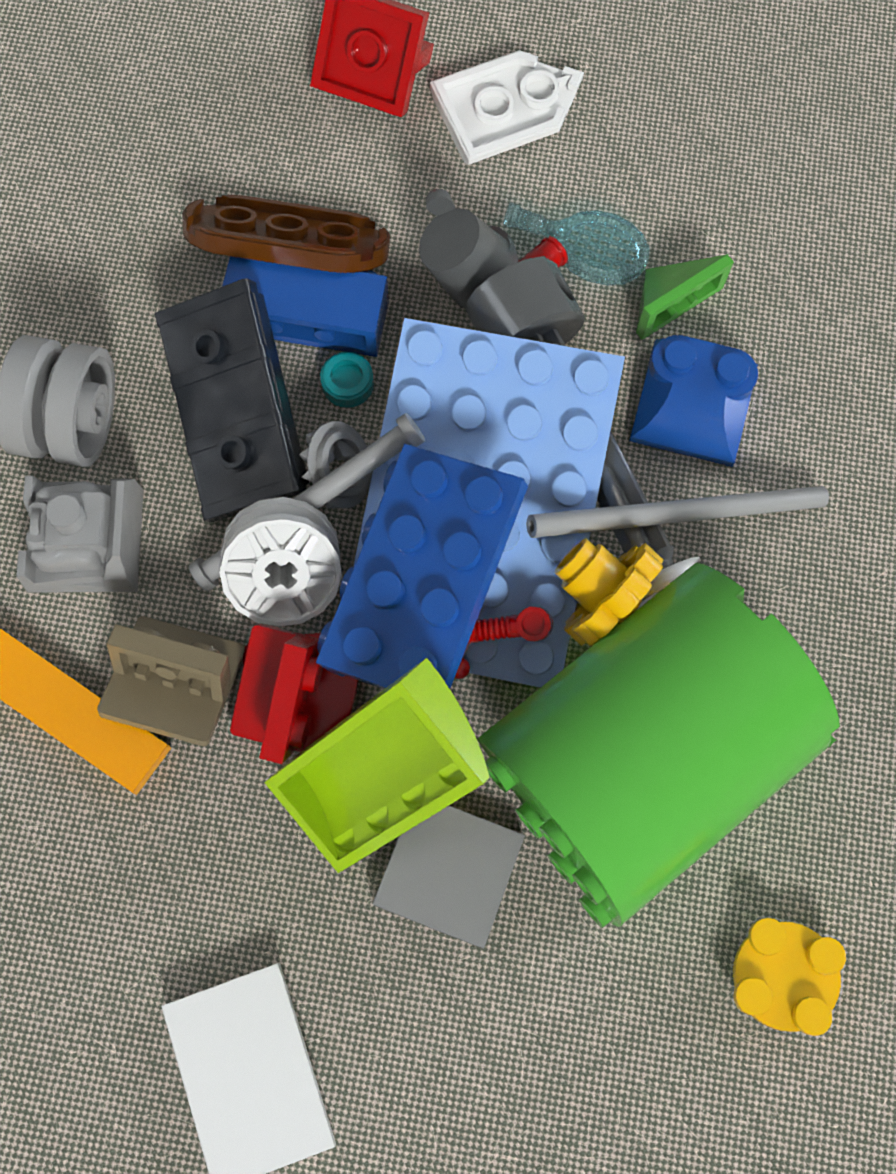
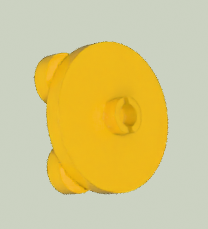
(788, 976)

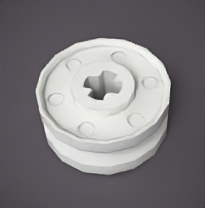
(280, 562)

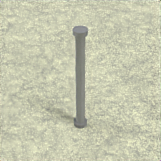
(407, 432)

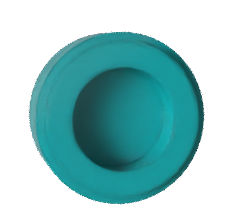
(347, 379)

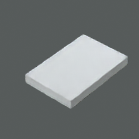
(248, 1075)

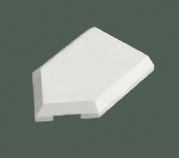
(504, 103)

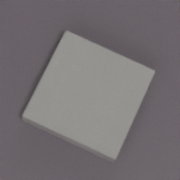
(450, 874)

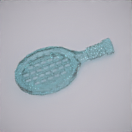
(562, 230)

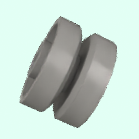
(56, 400)

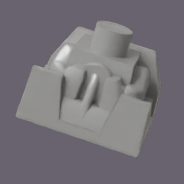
(81, 536)

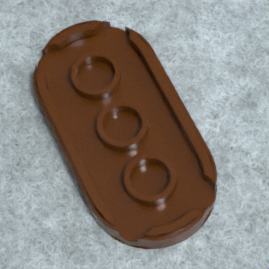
(286, 234)

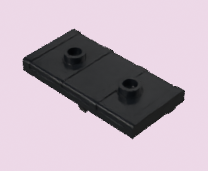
(232, 399)

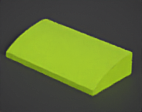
(382, 768)

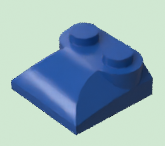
(695, 399)

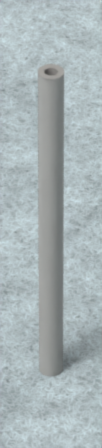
(675, 511)

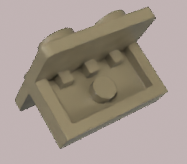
(169, 679)

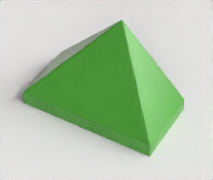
(677, 289)

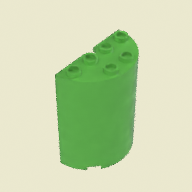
(661, 740)

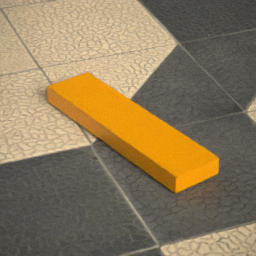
(71, 716)

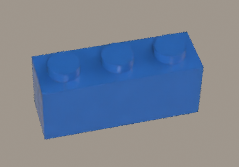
(319, 306)

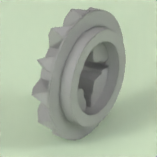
(332, 442)

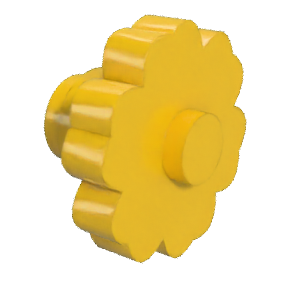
(605, 586)

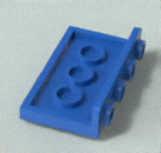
(421, 568)

